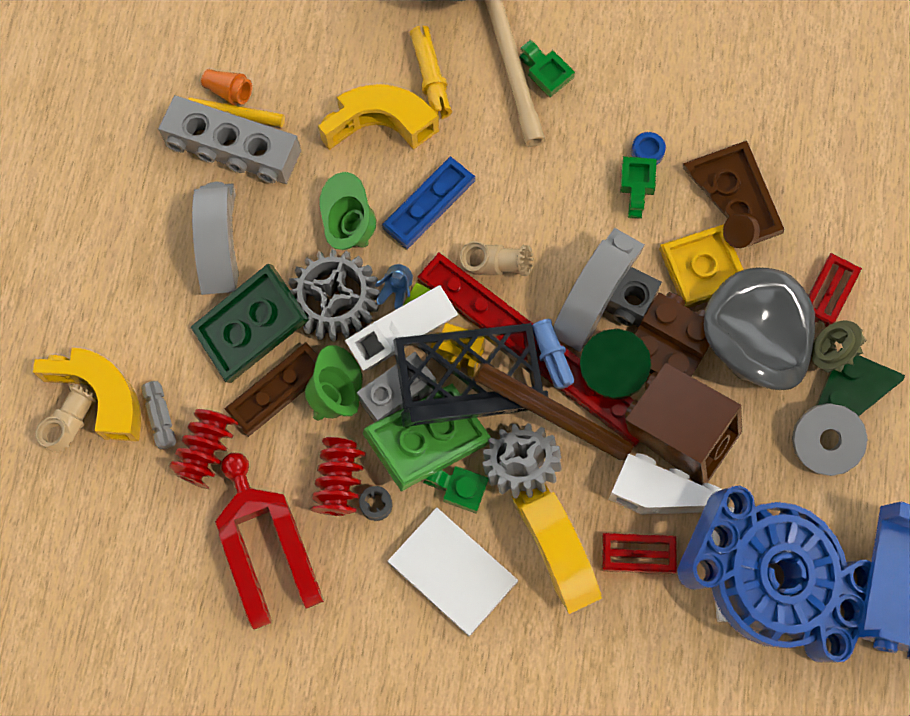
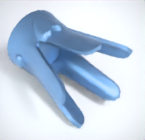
(398, 281)

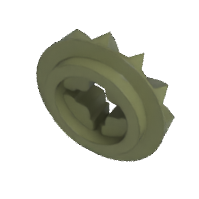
(824, 348)

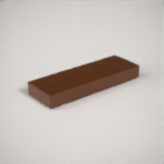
(274, 390)

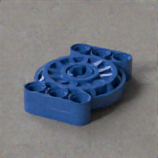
(746, 588)

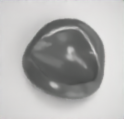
(762, 327)

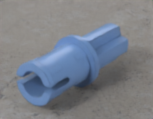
(552, 354)

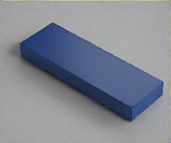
(428, 202)

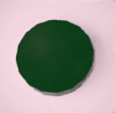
(615, 364)

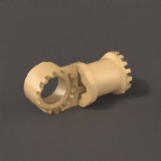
(498, 259)
(68, 417)

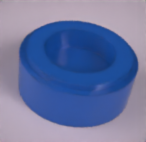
(649, 146)

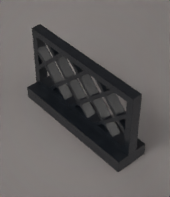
(463, 406)

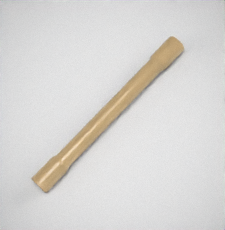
(528, 116)

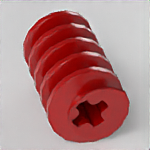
(202, 446)
(338, 477)

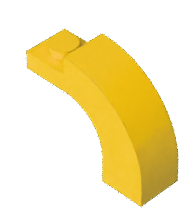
(380, 106)
(117, 401)
(560, 548)

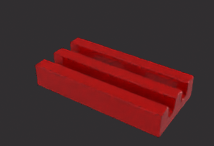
(843, 265)
(607, 553)

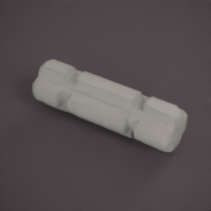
(158, 415)

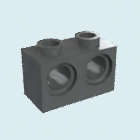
(635, 284)

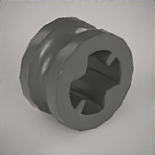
(386, 500)

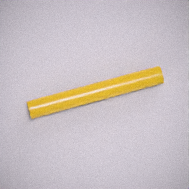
(255, 115)

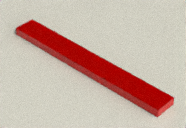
(490, 311)

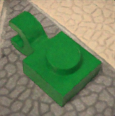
(548, 70)
(638, 179)
(462, 488)

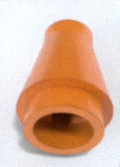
(230, 86)

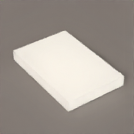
(453, 571)

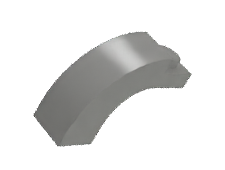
(214, 238)
(595, 288)

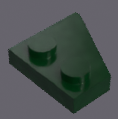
(859, 384)

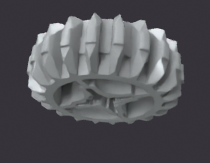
(359, 305)

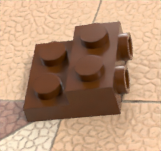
(673, 334)

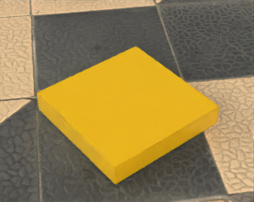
(700, 264)

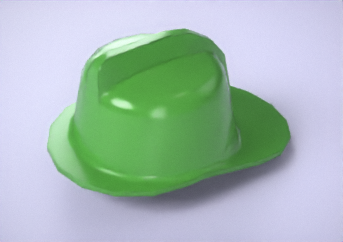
(346, 212)
(334, 384)

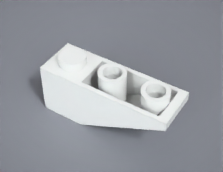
(415, 318)
(658, 491)

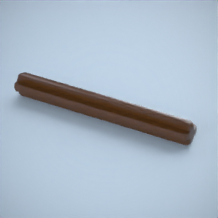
(553, 411)

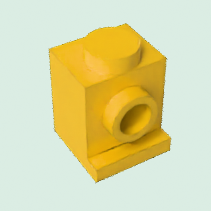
(450, 351)

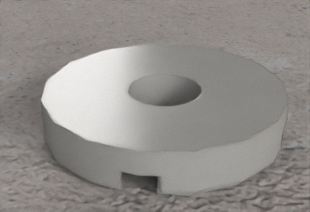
(851, 441)

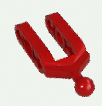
(245, 506)

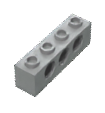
(187, 117)

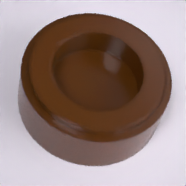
(741, 230)

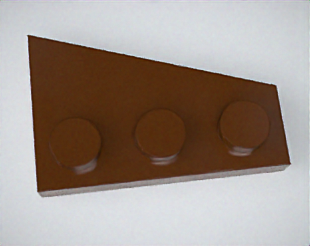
(736, 186)

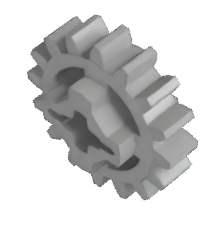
(521, 461)

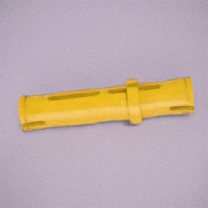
(433, 83)

